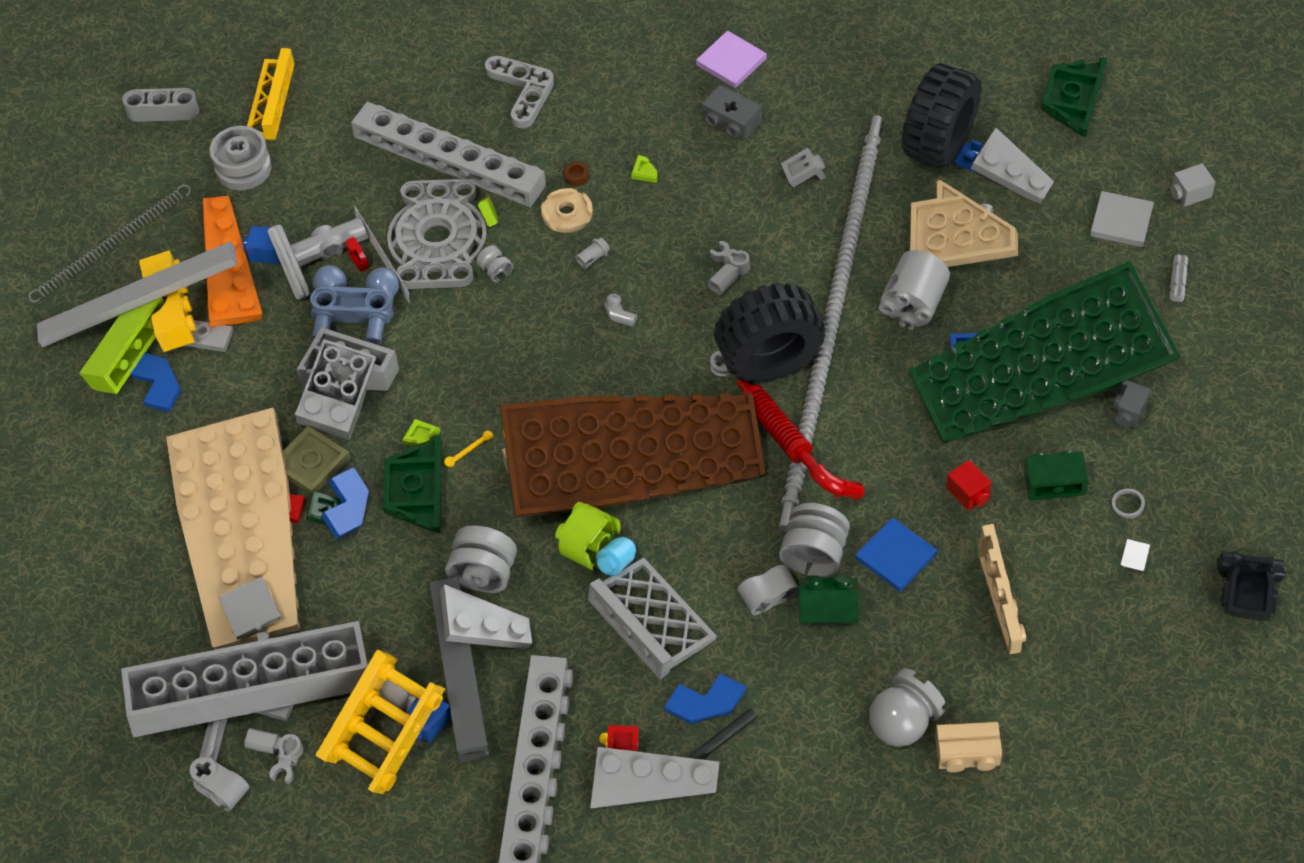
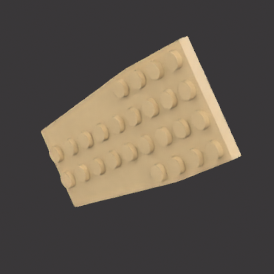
(236, 516)

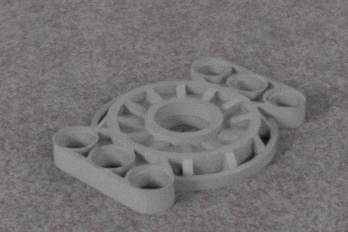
(429, 211)

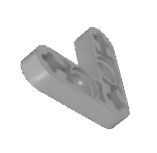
(531, 87)

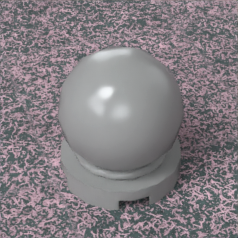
(904, 711)

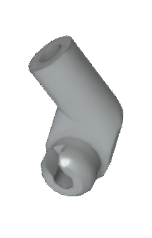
(616, 313)

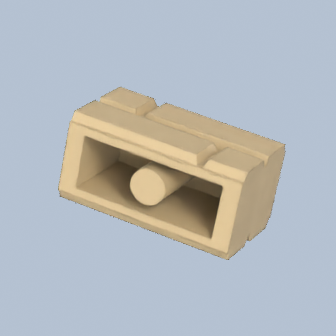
(968, 746)

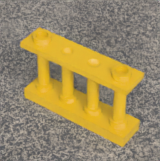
(351, 721)

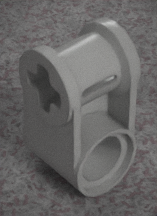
(221, 785)

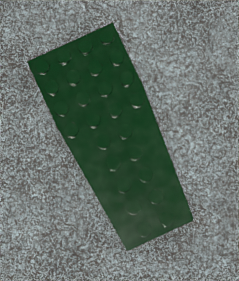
(1046, 355)

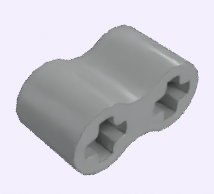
(768, 589)

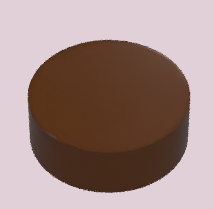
(576, 173)

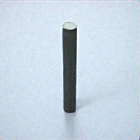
(724, 735)

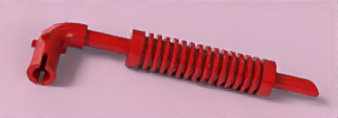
(795, 444)

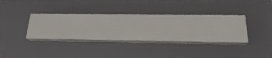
(136, 294)

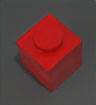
(969, 485)

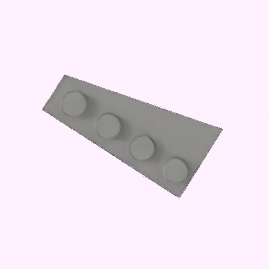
(643, 777)

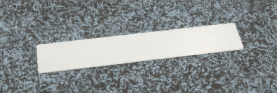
(384, 258)

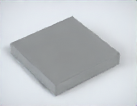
(1122, 219)

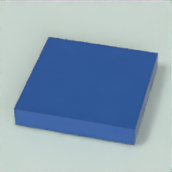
(896, 554)

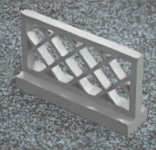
(633, 632)

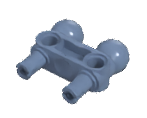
(352, 303)

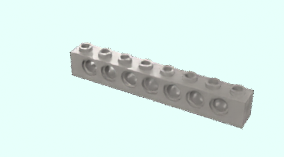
(449, 154)
(543, 674)

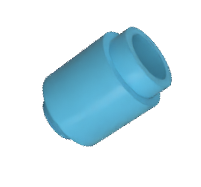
(616, 556)

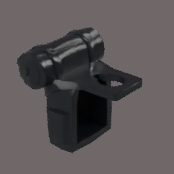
(1250, 584)

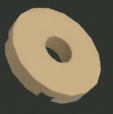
(566, 222)

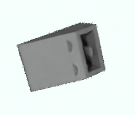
(335, 389)

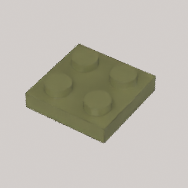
(313, 460)

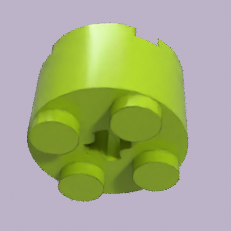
(586, 534)

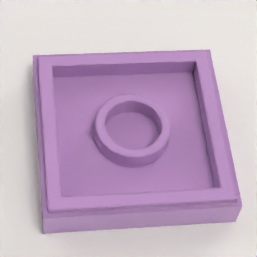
(731, 59)

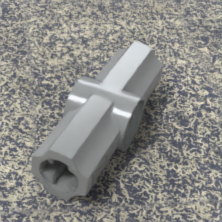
(328, 241)

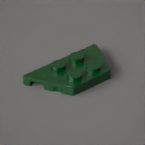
(1073, 93)
(414, 485)

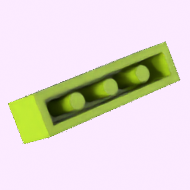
(121, 348)

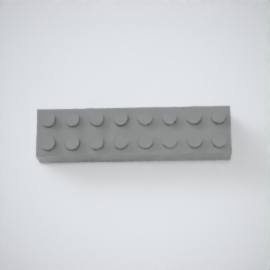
(243, 679)

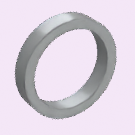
(1133, 492)

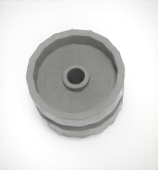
(240, 157)
(481, 559)

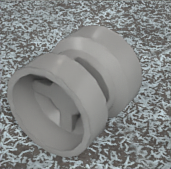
(491, 260)

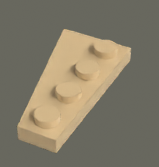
(999, 588)

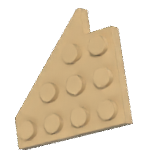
(960, 229)

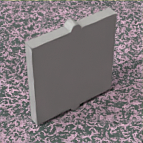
(249, 608)

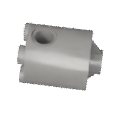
(915, 289)

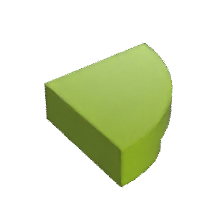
(644, 170)
(488, 211)
(420, 433)

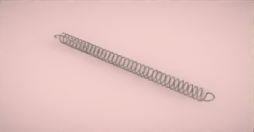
(107, 241)

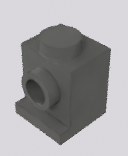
(1130, 404)

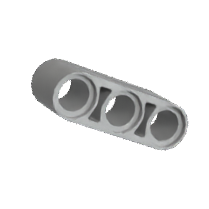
(160, 104)

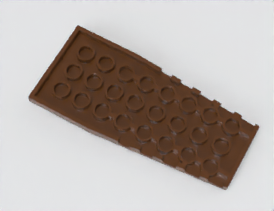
(626, 448)

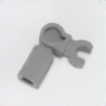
(735, 263)
(288, 749)

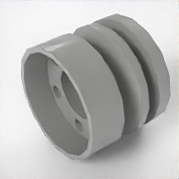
(814, 536)

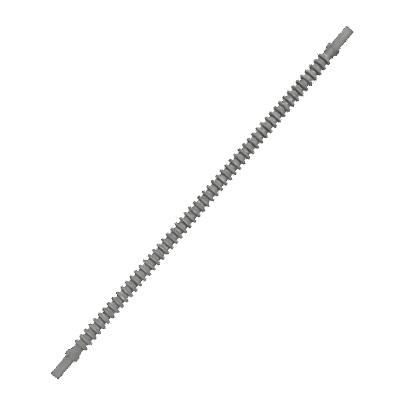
(833, 313)

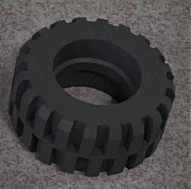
(941, 115)
(769, 332)

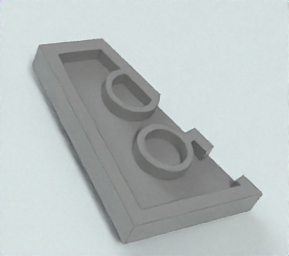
(1011, 168)
(481, 622)

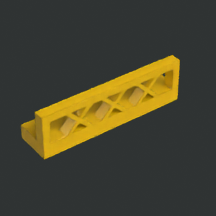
(277, 95)

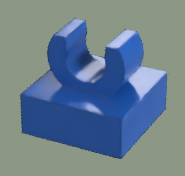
(968, 155)

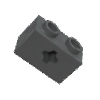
(731, 113)

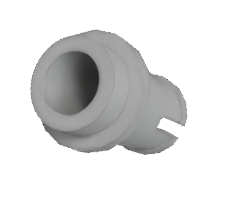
(592, 253)

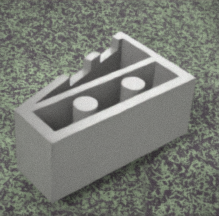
(384, 368)

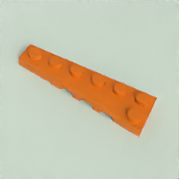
(232, 291)

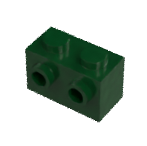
(1055, 475)
(828, 599)

